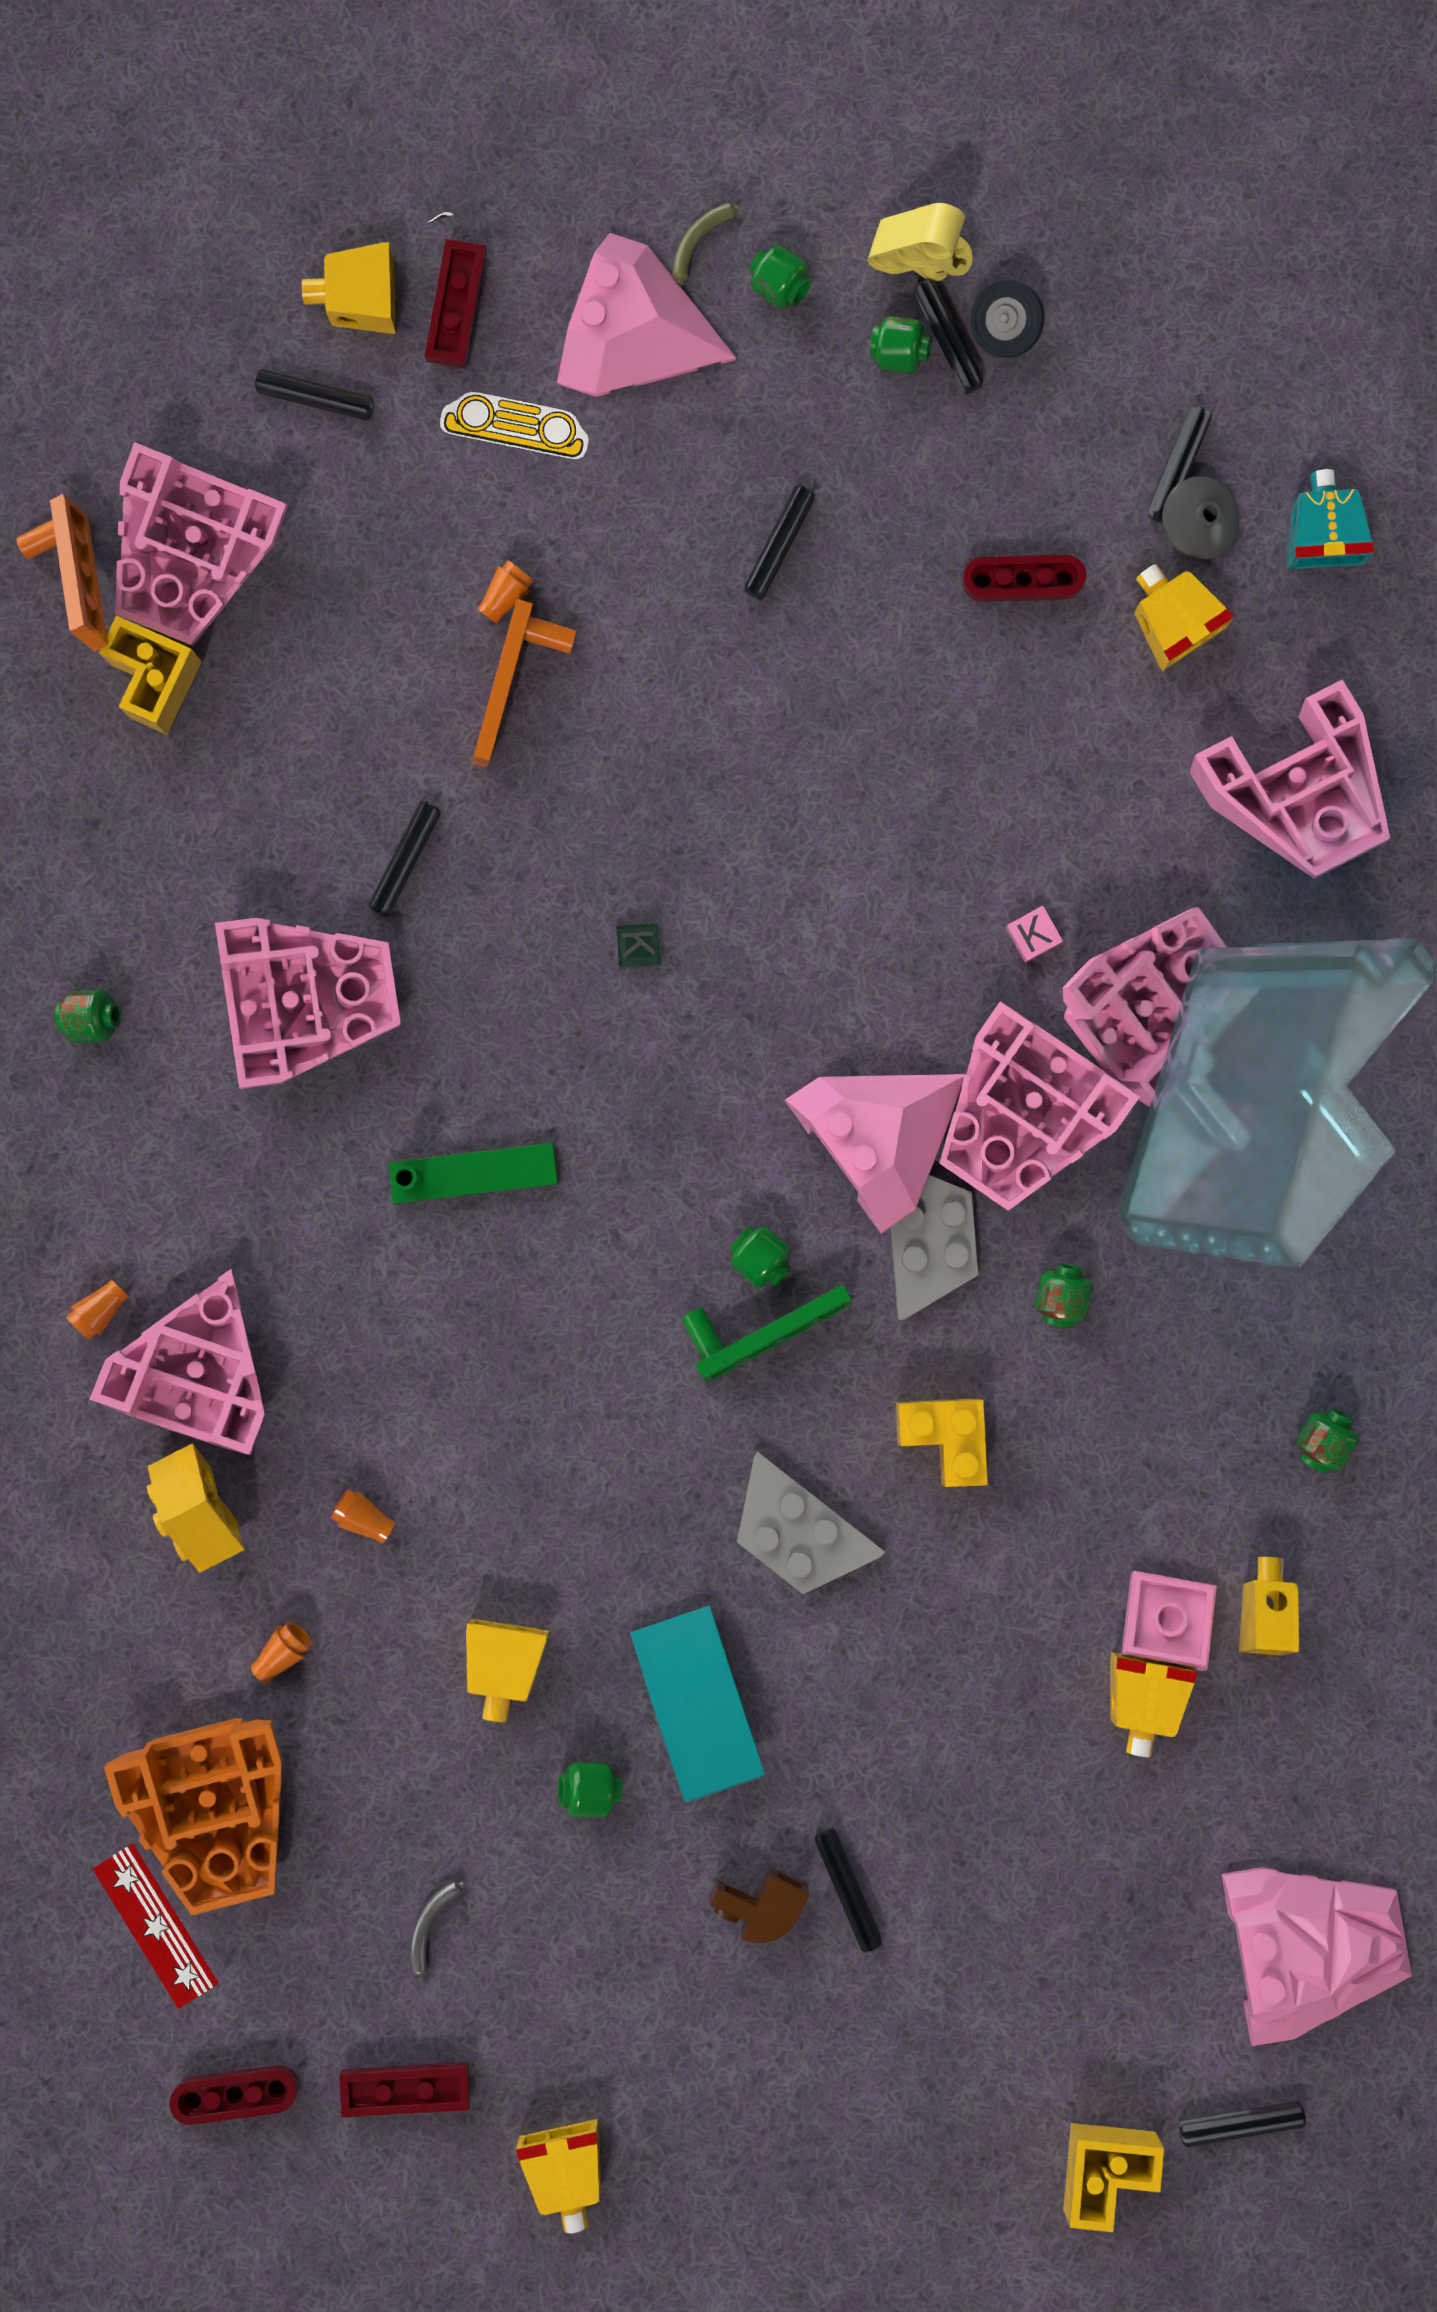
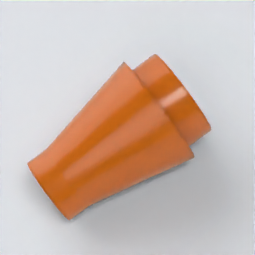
(505, 588)
(96, 1311)
(361, 1516)
(283, 1650)

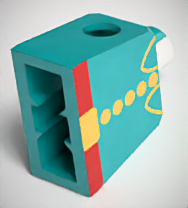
(1328, 526)

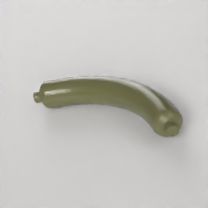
(695, 234)

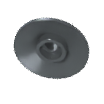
(1185, 521)

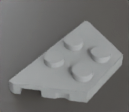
(933, 1247)
(797, 1531)

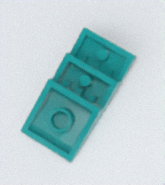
(697, 1704)

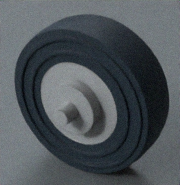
(1007, 319)

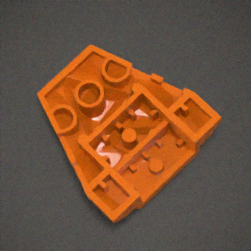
(207, 1809)

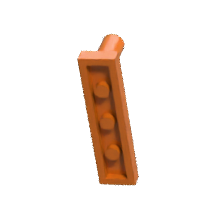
(72, 536)
(521, 628)

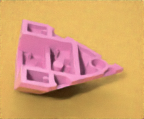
(633, 324)
(881, 1133)
(191, 1373)

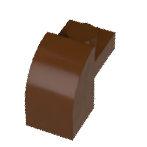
(768, 1914)

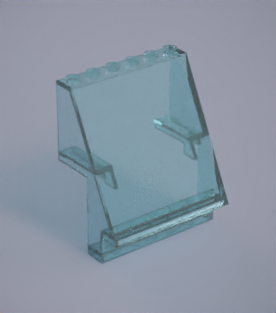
(1252, 1113)

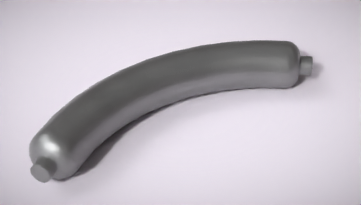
(424, 1922)

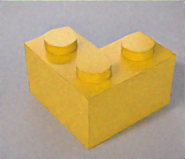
(159, 670)
(958, 1431)
(192, 1510)
(1102, 2162)

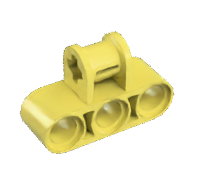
(922, 242)

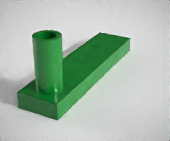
(473, 1173)
(720, 1360)

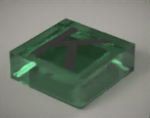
(638, 945)

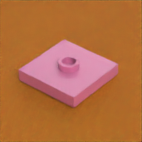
(1169, 1620)

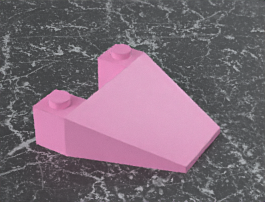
(1313, 805)

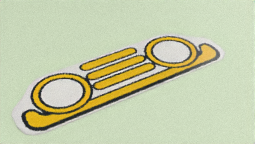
(515, 424)

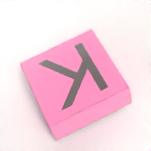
(1034, 934)

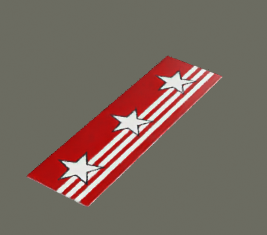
(155, 1926)

